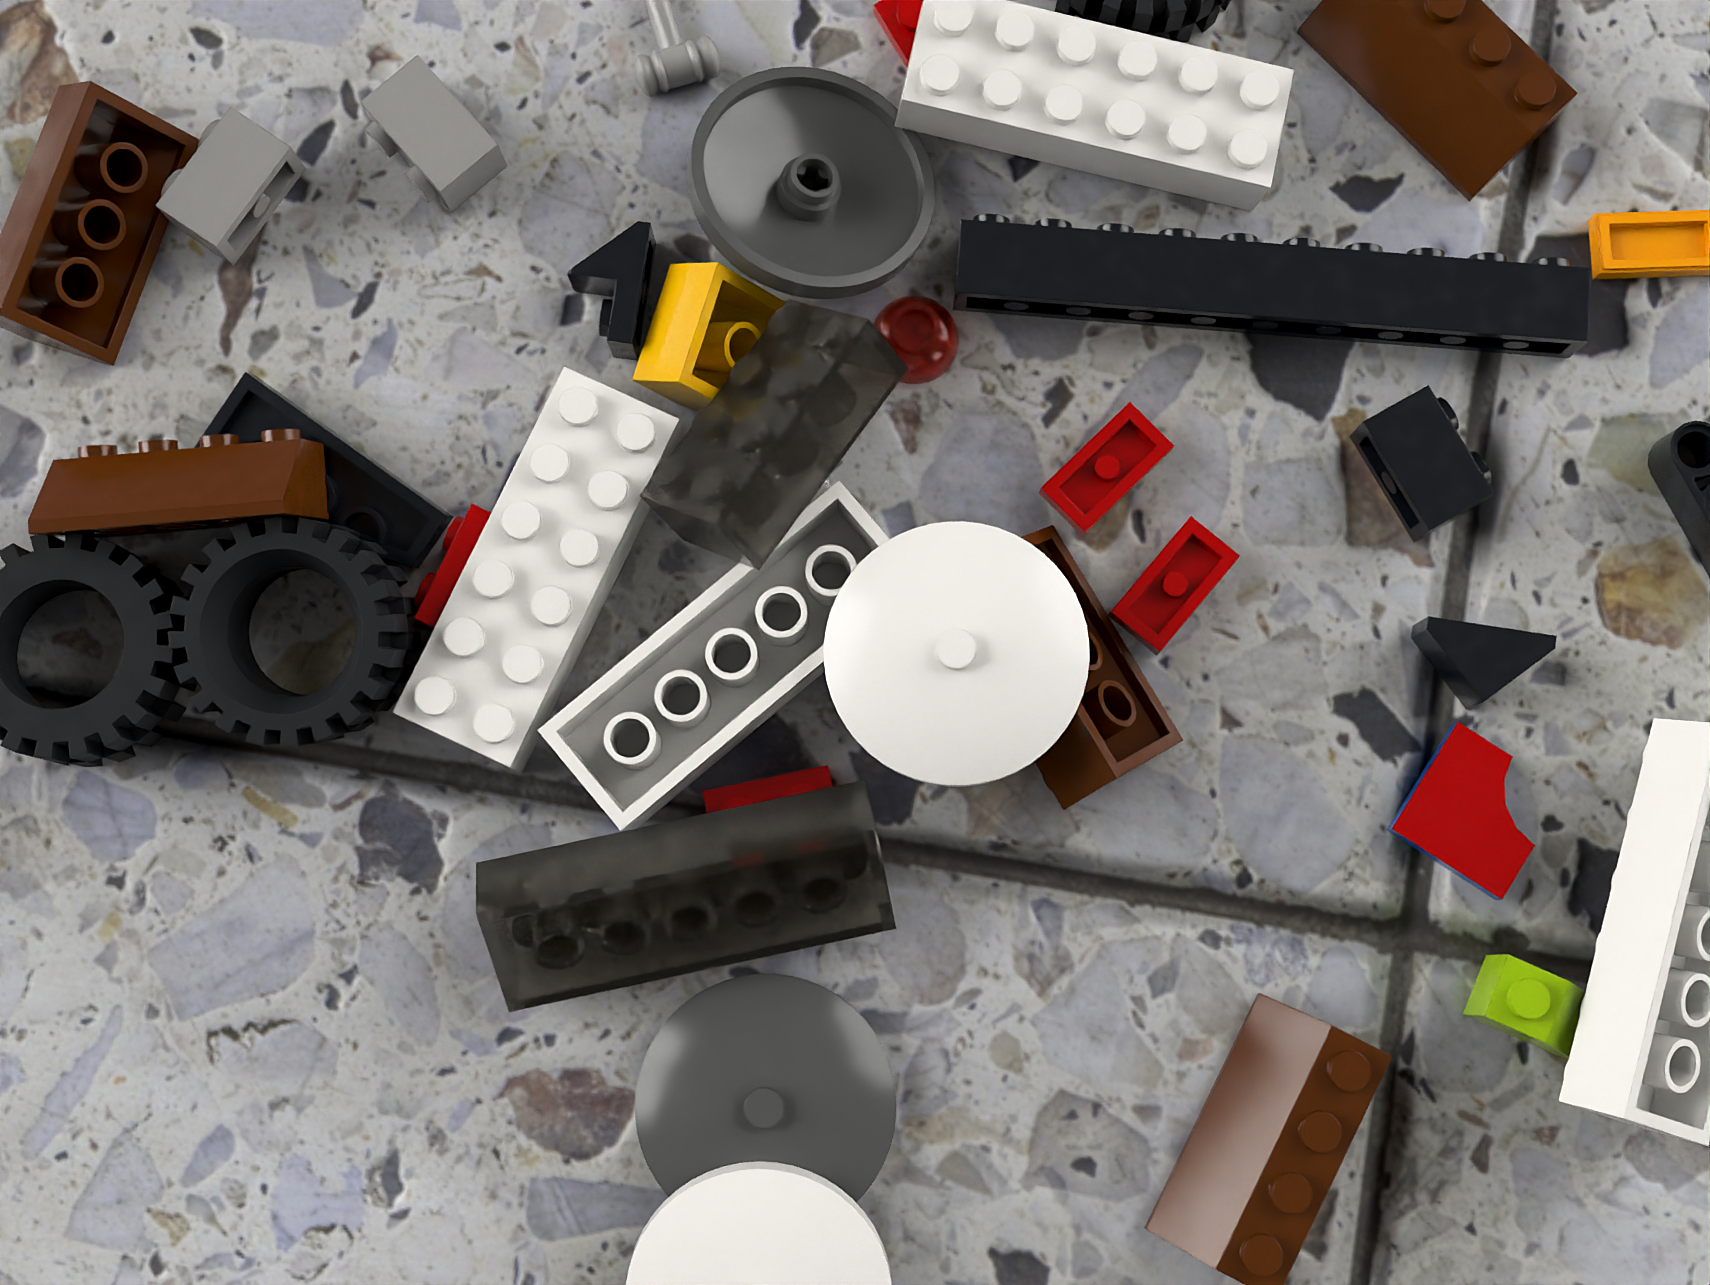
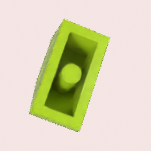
(1526, 1003)

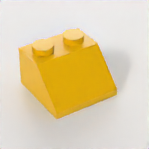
(700, 331)

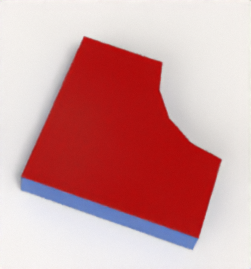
(1462, 814)

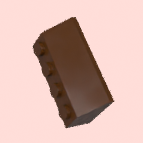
(1443, 79)
(87, 222)
(182, 488)
(1119, 714)
(1268, 1143)

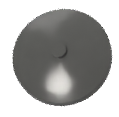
(810, 183)
(766, 1077)

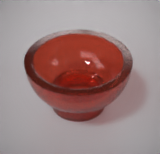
(921, 336)

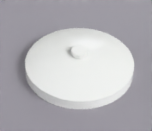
(956, 653)
(759, 1229)

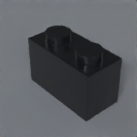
(1423, 462)

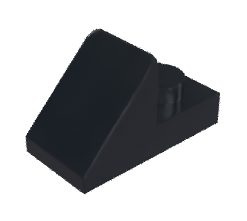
(622, 272)

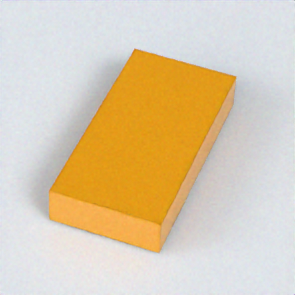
(1650, 244)

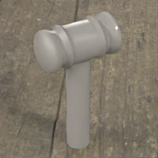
(676, 61)

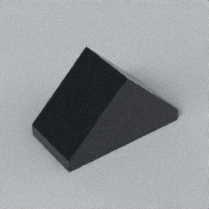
(1478, 657)

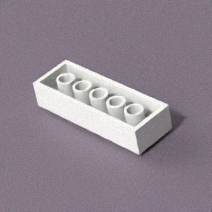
(1096, 99)
(540, 571)
(713, 667)
(1647, 998)

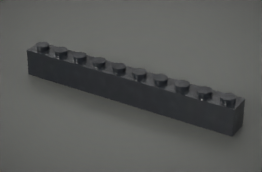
(1272, 287)

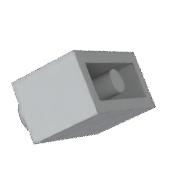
(433, 134)
(230, 185)

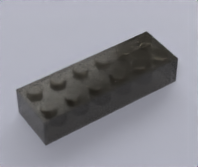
(683, 896)

